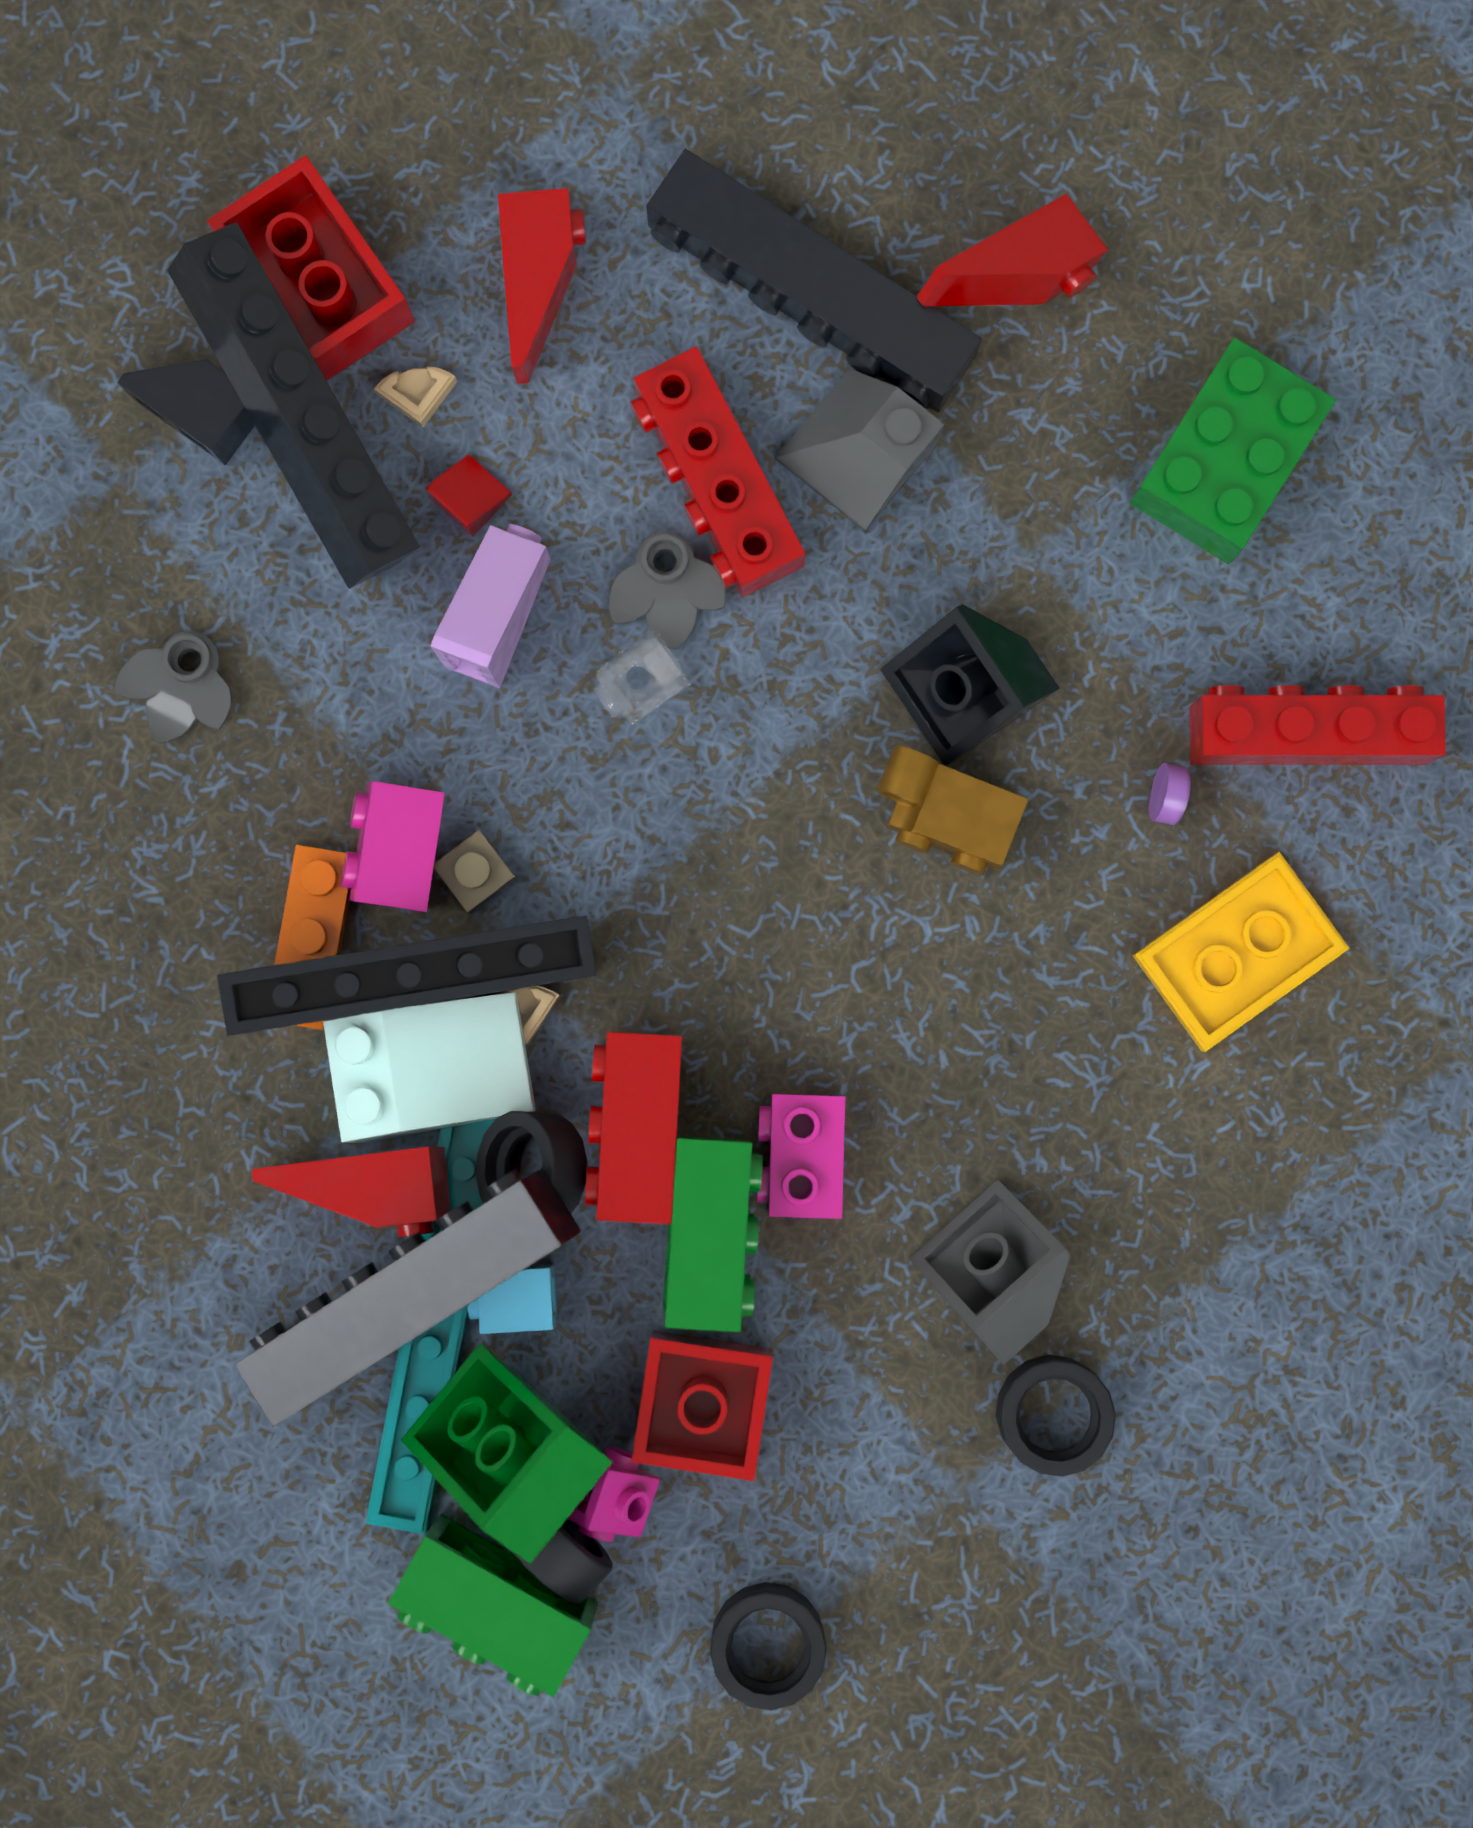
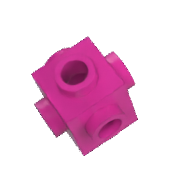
(618, 1500)

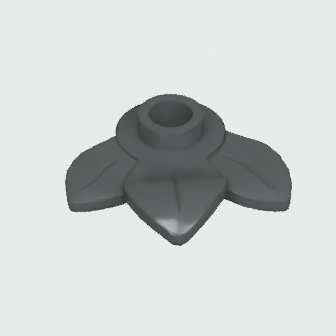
(666, 598)
(177, 695)

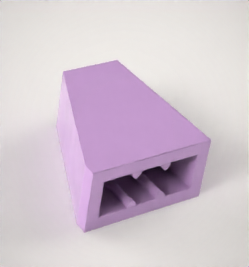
(492, 605)

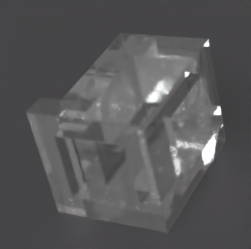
(665, 678)

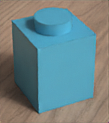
(519, 1303)

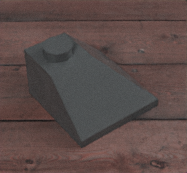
(861, 446)
(997, 1270)

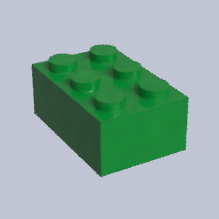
(1232, 451)
(711, 1234)
(505, 1453)
(491, 1608)

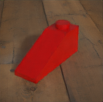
(1022, 263)
(538, 264)
(376, 1188)

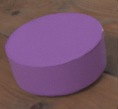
(1169, 794)

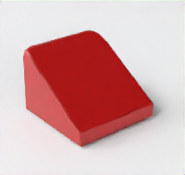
(468, 494)

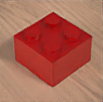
(702, 1405)

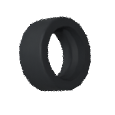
(559, 1146)
(1097, 1436)
(571, 1563)
(762, 1693)

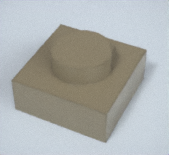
(474, 871)

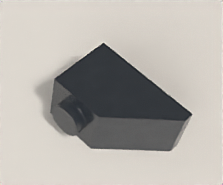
(195, 402)

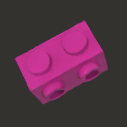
(394, 845)
(804, 1156)

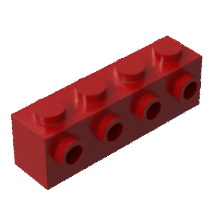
(718, 473)
(1317, 728)

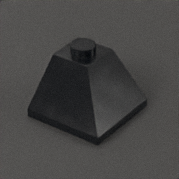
(967, 681)

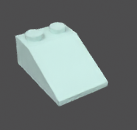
(428, 1067)

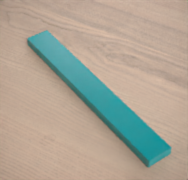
(401, 1484)

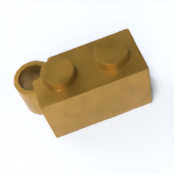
(949, 811)

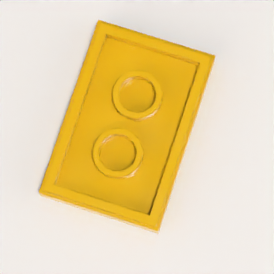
(1241, 952)

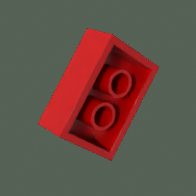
(319, 266)
(635, 1128)

